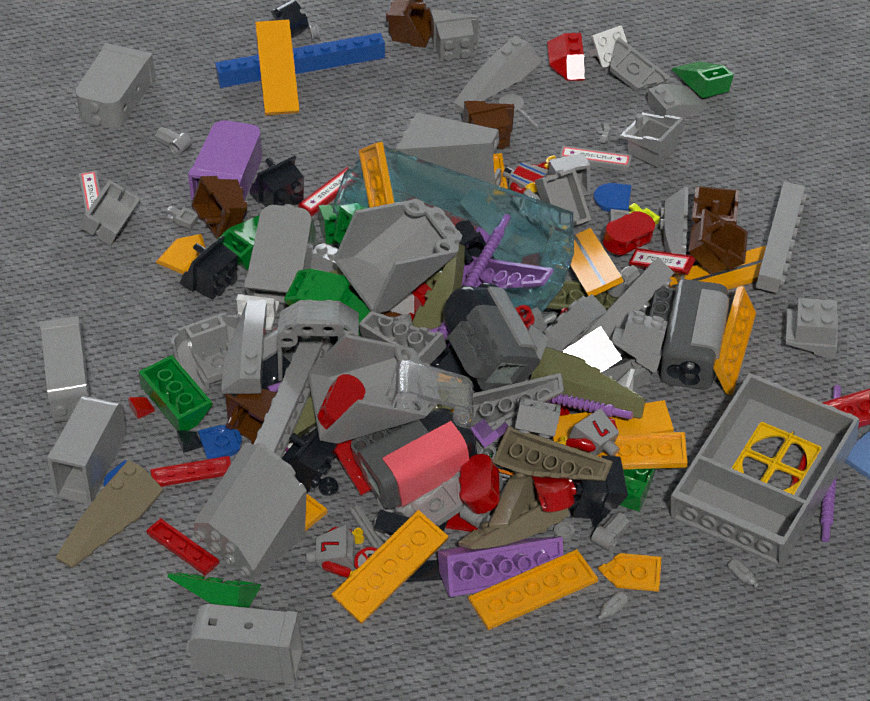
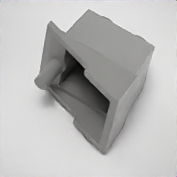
(453, 34)
(653, 137)
(813, 326)
(642, 338)

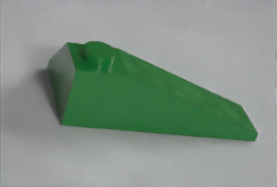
(213, 590)

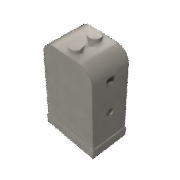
(114, 85)
(280, 249)
(64, 365)
(86, 449)
(246, 643)

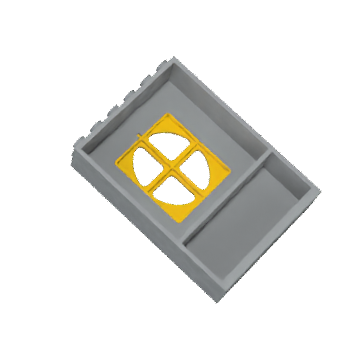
(746, 510)

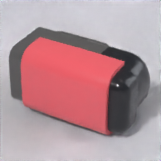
(413, 457)

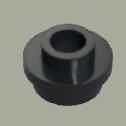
(328, 486)

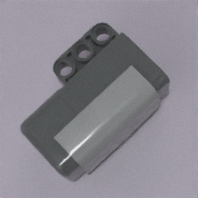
(694, 331)

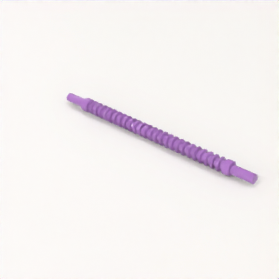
(482, 261)
(608, 409)
(828, 500)

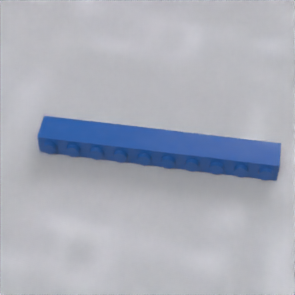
(306, 59)

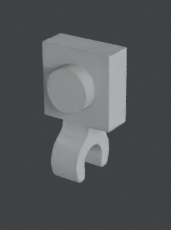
(184, 217)

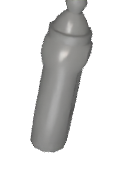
(742, 572)
(613, 605)

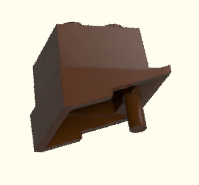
(409, 22)
(493, 116)
(718, 201)
(219, 203)
(717, 243)
(248, 411)

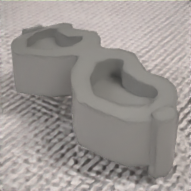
(605, 133)

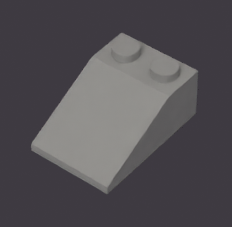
(675, 100)

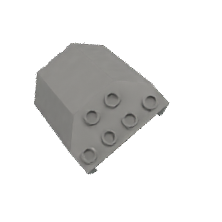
(395, 250)
(315, 315)
(373, 365)
(254, 512)

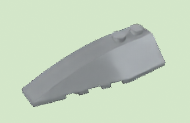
(504, 68)
(675, 224)
(245, 353)
(503, 402)

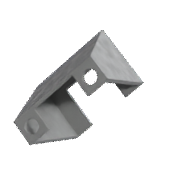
(453, 145)

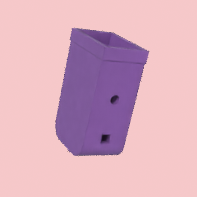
(229, 152)

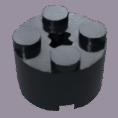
(291, 11)

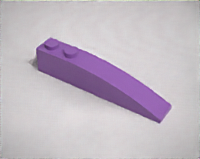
(510, 274)
(476, 569)

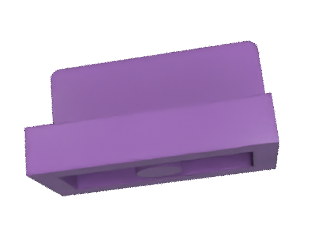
(485, 433)

